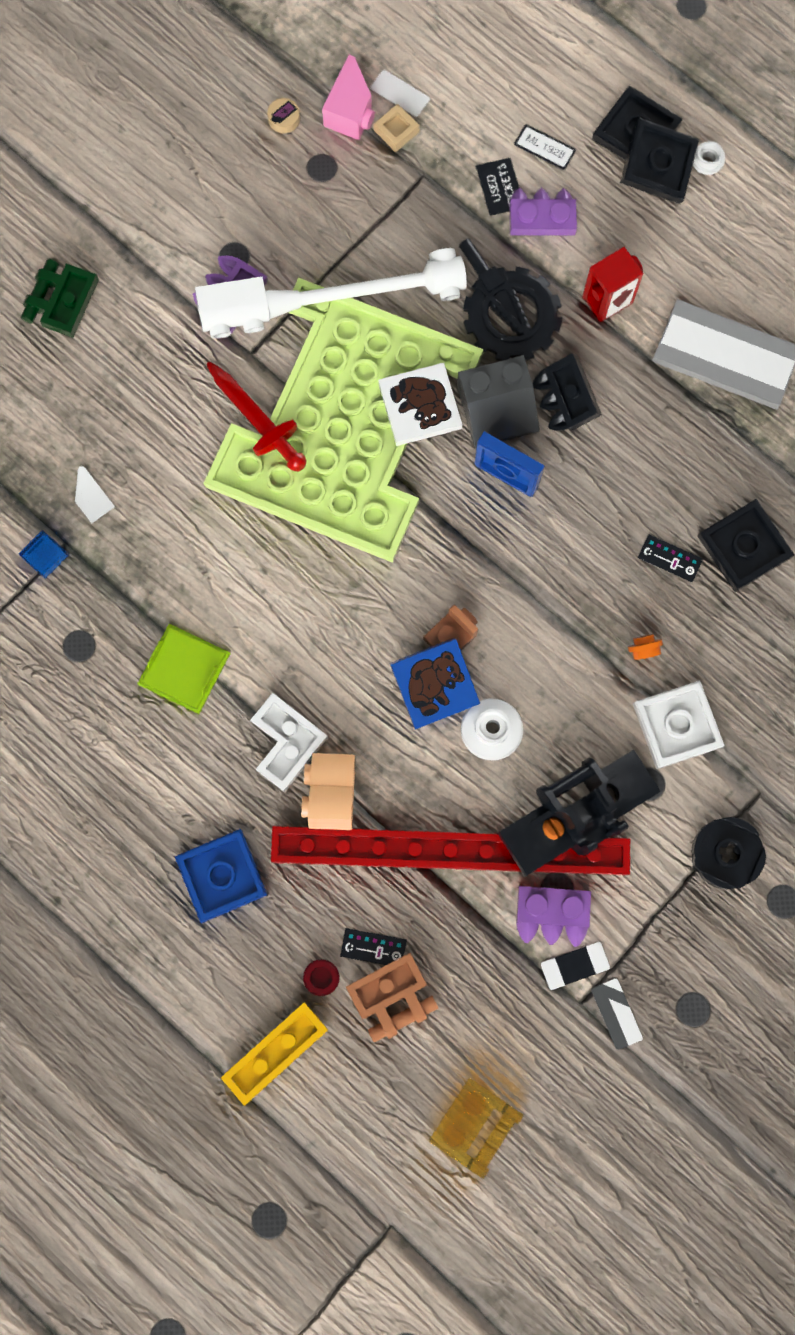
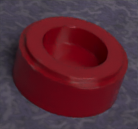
(321, 977)

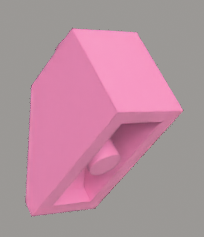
(349, 102)

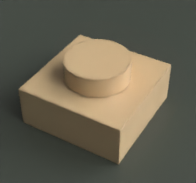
(396, 127)

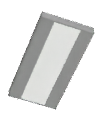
(726, 354)

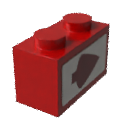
(613, 283)

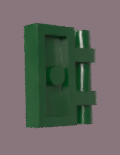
(67, 301)

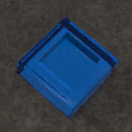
(43, 554)

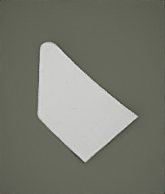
(91, 497)

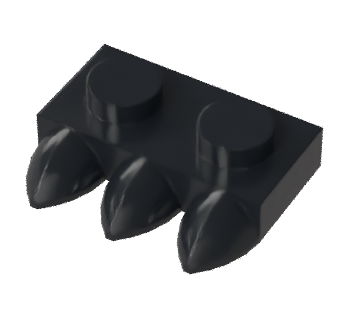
(569, 393)

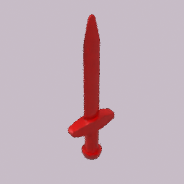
(272, 436)

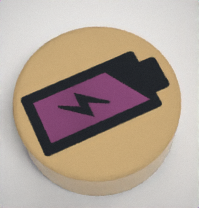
(283, 115)

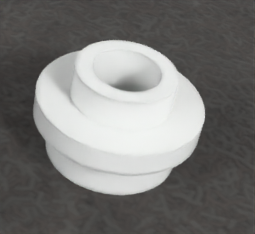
(714, 152)

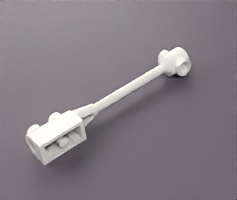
(250, 305)

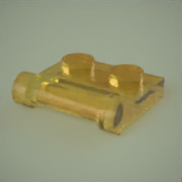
(466, 1119)

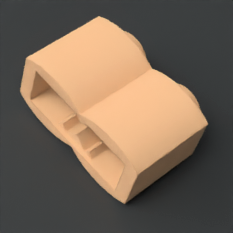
(330, 791)

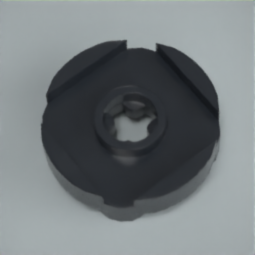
(746, 844)

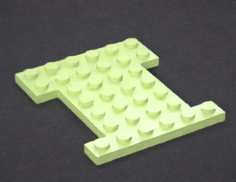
(340, 427)

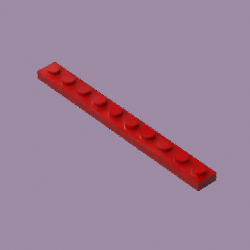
(432, 851)

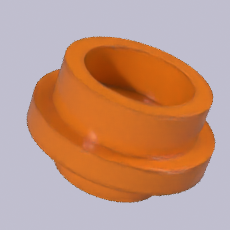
(645, 647)

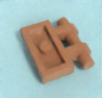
(386, 987)

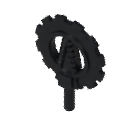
(499, 292)

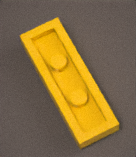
(274, 1053)

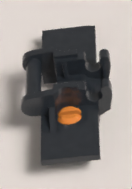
(586, 822)

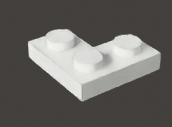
(295, 741)

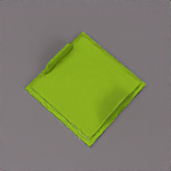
(183, 668)

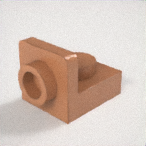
(456, 624)

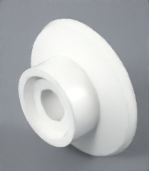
(489, 745)

